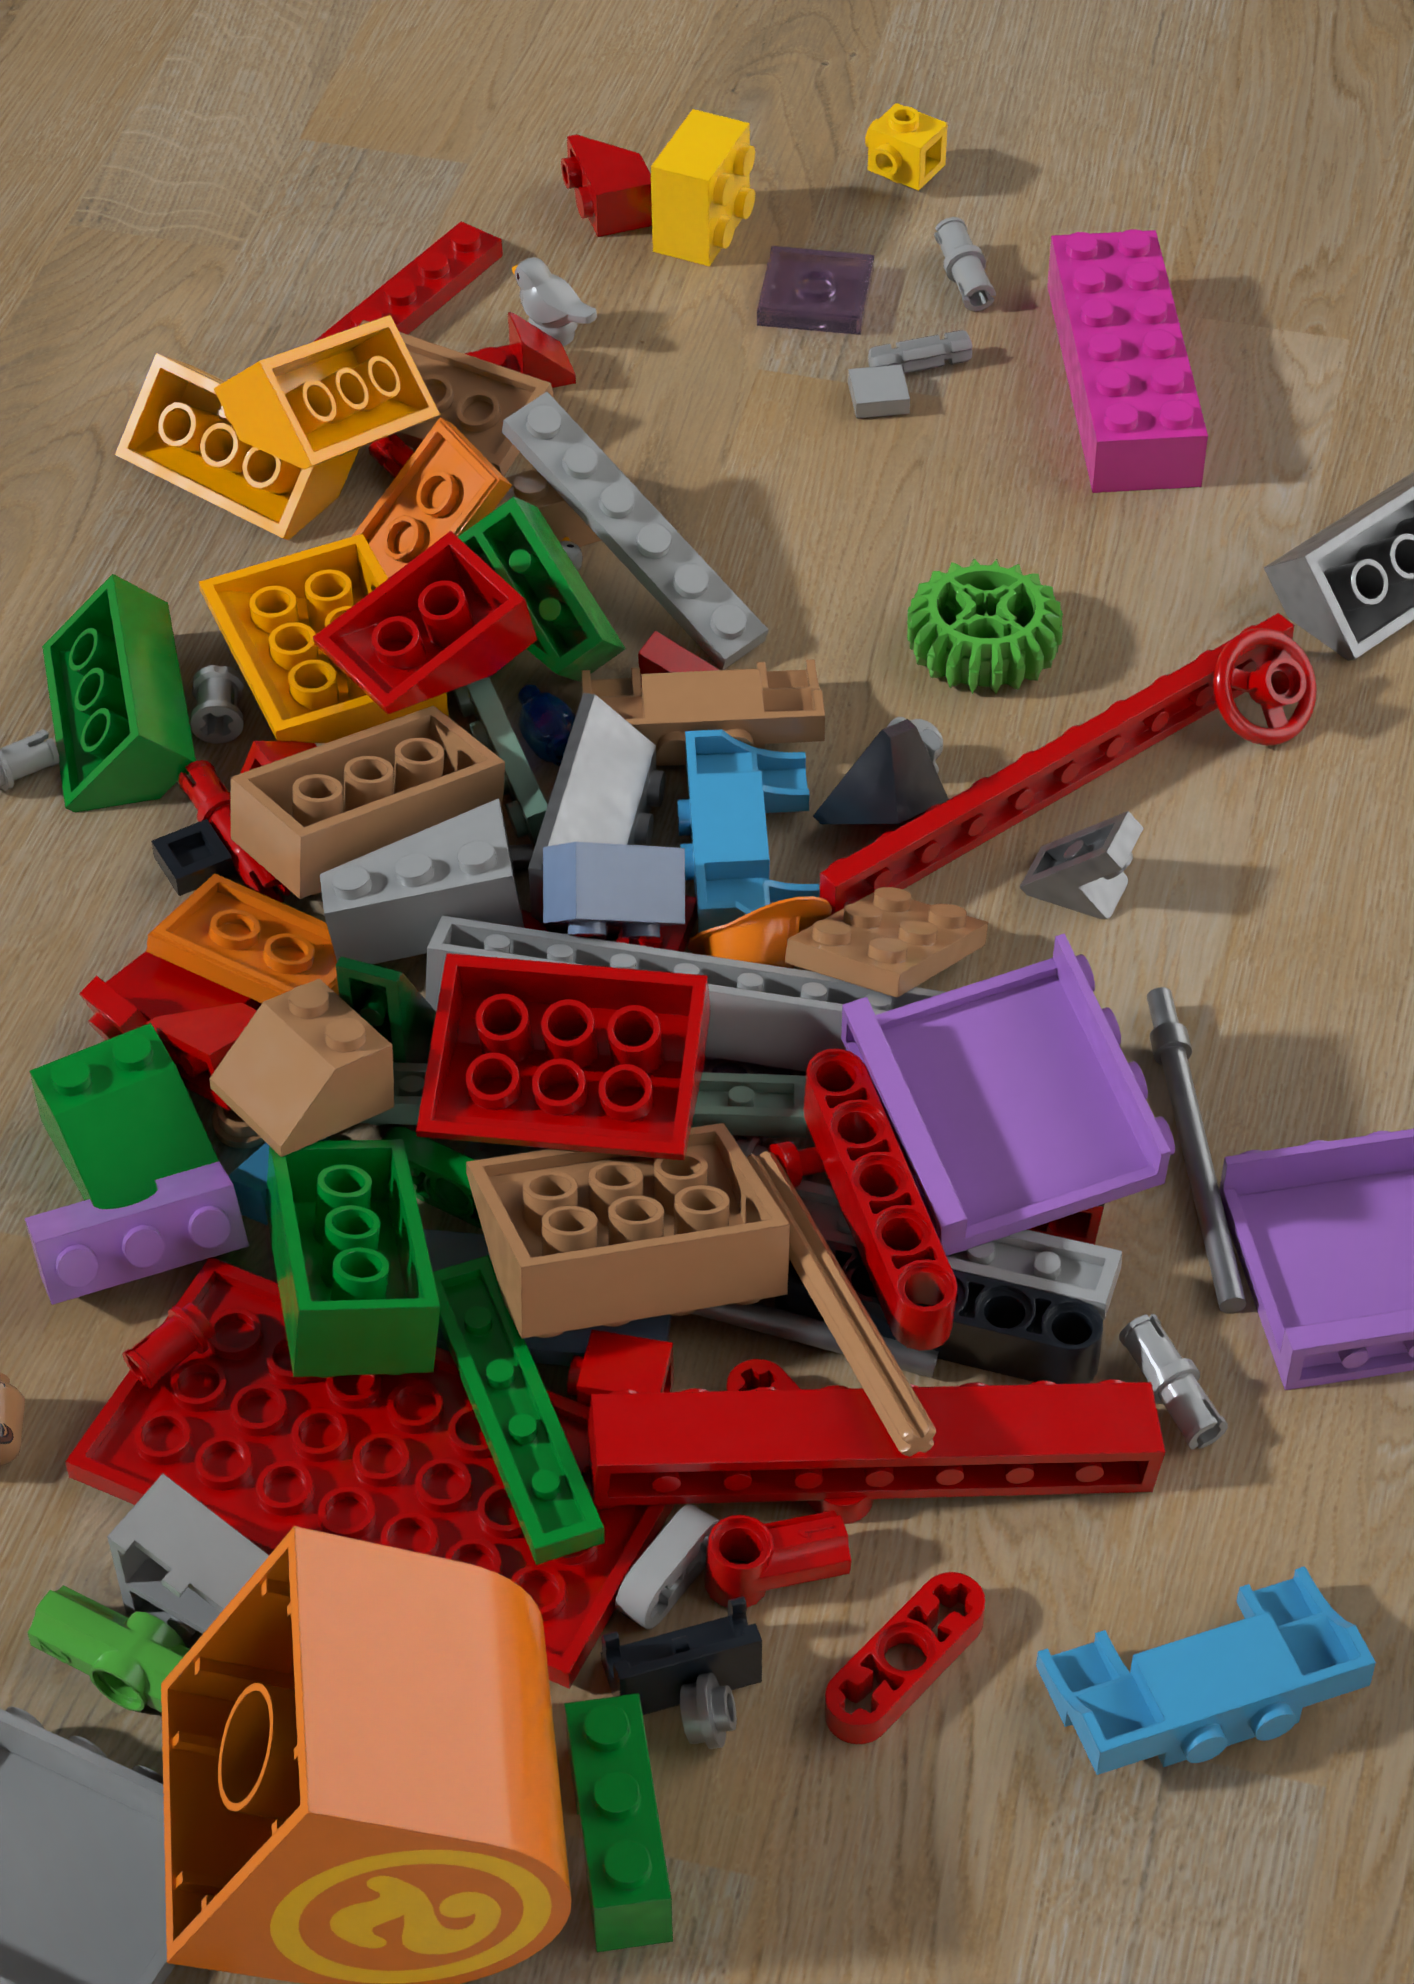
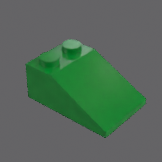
(121, 1118)

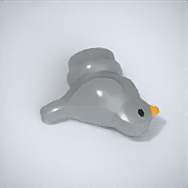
(550, 301)

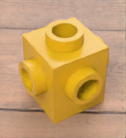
(906, 146)

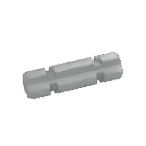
(923, 352)

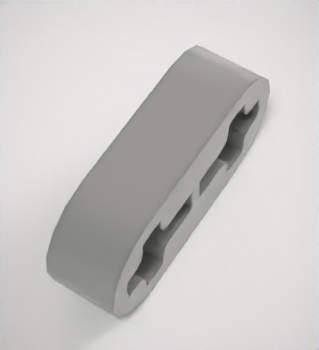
(666, 1567)

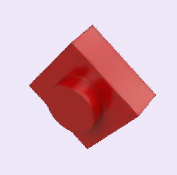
(111, 1010)

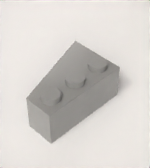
(396, 895)
(180, 1560)

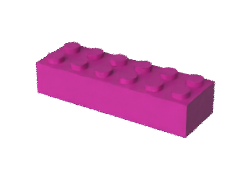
(1126, 362)

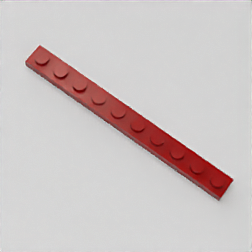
(1037, 778)

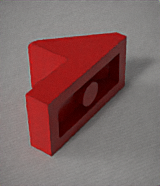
(531, 353)

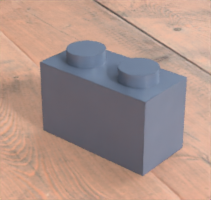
(613, 886)

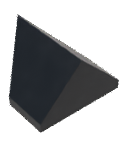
(886, 782)

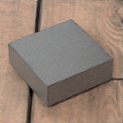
(879, 391)

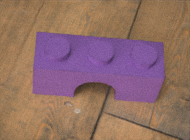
(97, 1248)

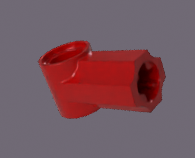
(776, 1554)

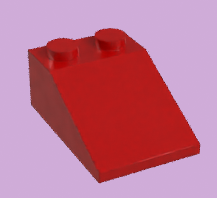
(429, 628)

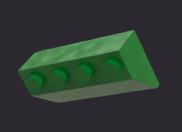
(117, 700)

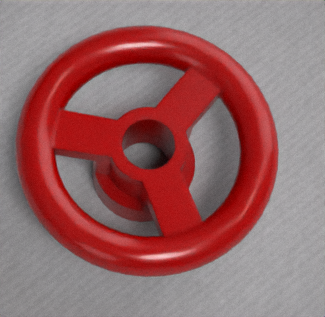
(1291, 682)

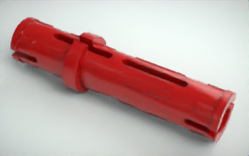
(214, 804)

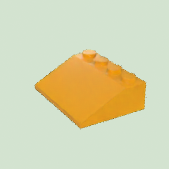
(269, 626)

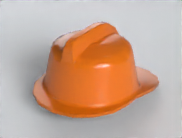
(763, 932)

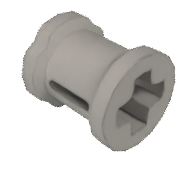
(217, 711)

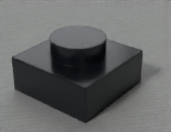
(192, 856)

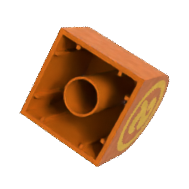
(363, 1774)

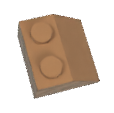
(306, 1069)

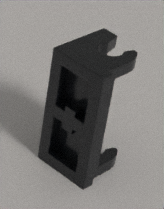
(667, 1661)

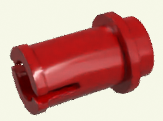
(169, 1344)

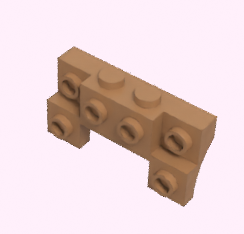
(745, 703)

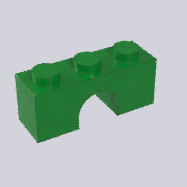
(619, 1823)

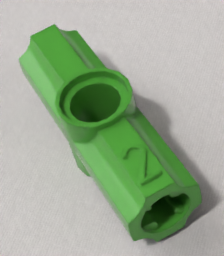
(118, 1653)

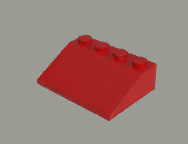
(565, 1056)

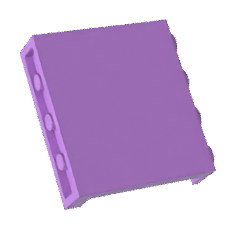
(1012, 1100)
(1328, 1253)

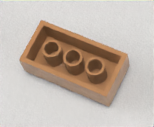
(360, 795)

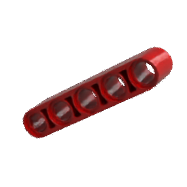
(868, 1163)

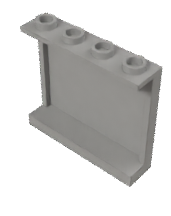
(78, 1862)

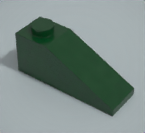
(390, 1006)

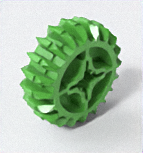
(999, 625)

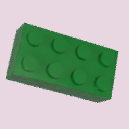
(351, 1260)

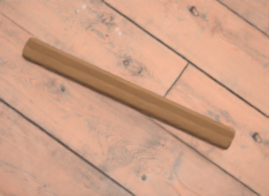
(847, 1316)

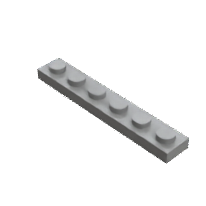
(635, 531)

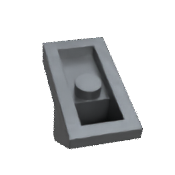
(1085, 867)

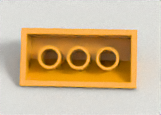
(328, 395)
(188, 441)

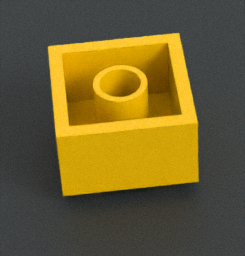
(701, 187)

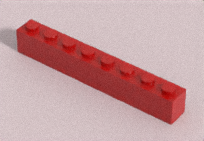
(835, 1445)

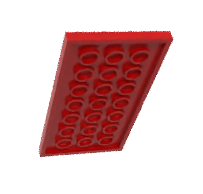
(350, 1459)

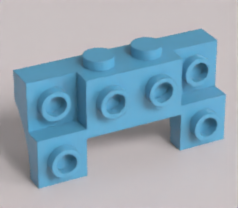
(726, 819)
(1212, 1686)

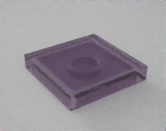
(815, 290)

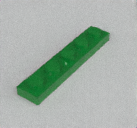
(515, 1414)

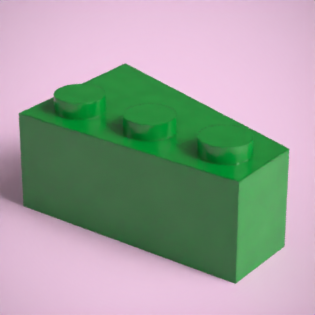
(564, 613)

